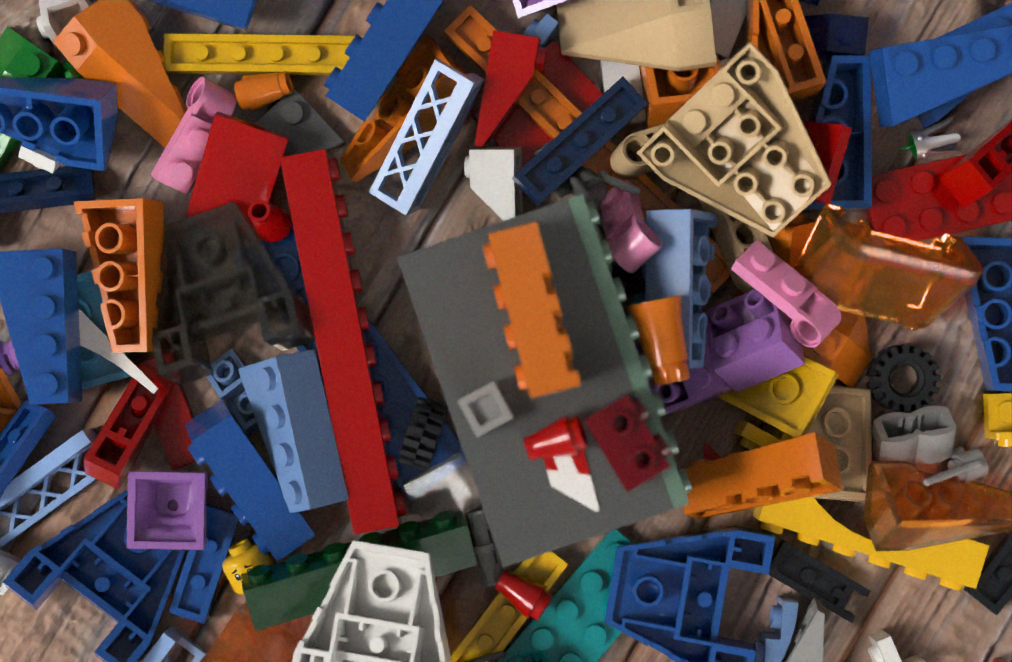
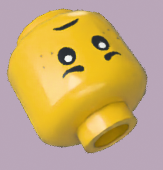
(241, 559)

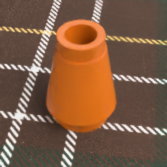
(262, 89)

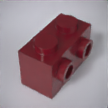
(627, 441)

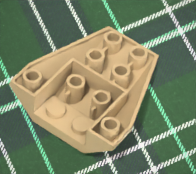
(639, 32)
(741, 146)

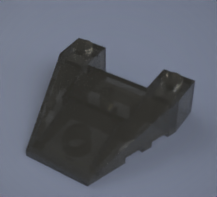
(218, 282)

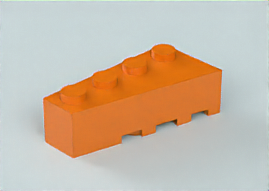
(126, 258)
(763, 476)

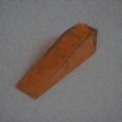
(912, 516)

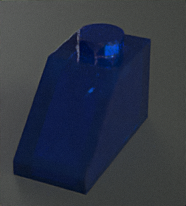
(837, 34)

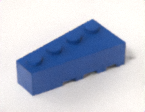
(991, 310)

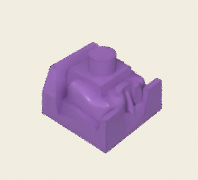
(166, 510)

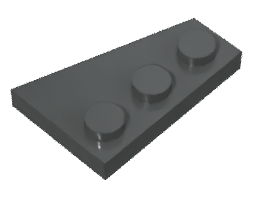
(302, 123)

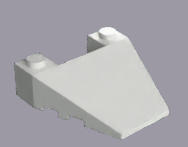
(378, 610)

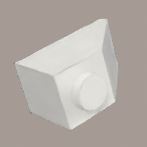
(491, 178)

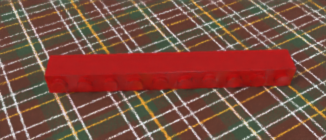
(342, 342)

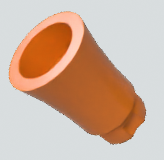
(662, 338)

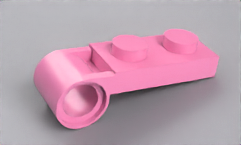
(185, 150)
(625, 230)
(792, 293)

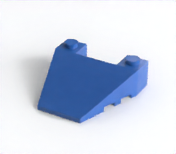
(119, 581)
(675, 590)

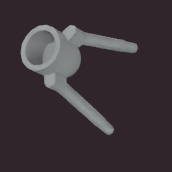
(963, 467)

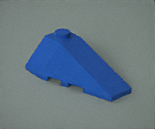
(61, 117)

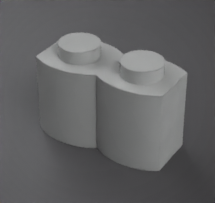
(916, 437)

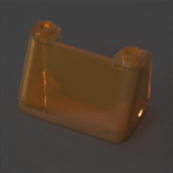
(885, 273)

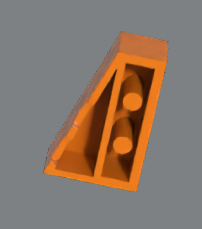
(784, 39)

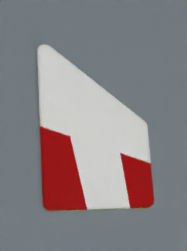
(572, 478)

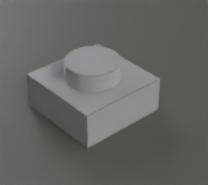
(485, 409)

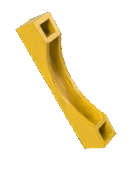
(953, 562)

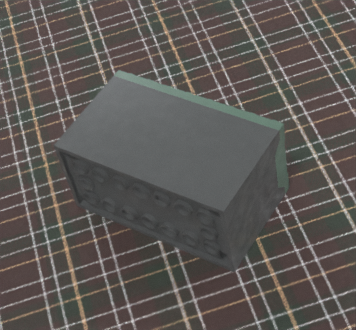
(470, 350)

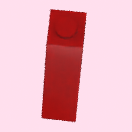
(508, 76)
(981, 168)
(126, 430)

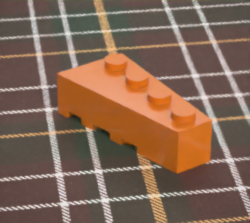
(532, 310)

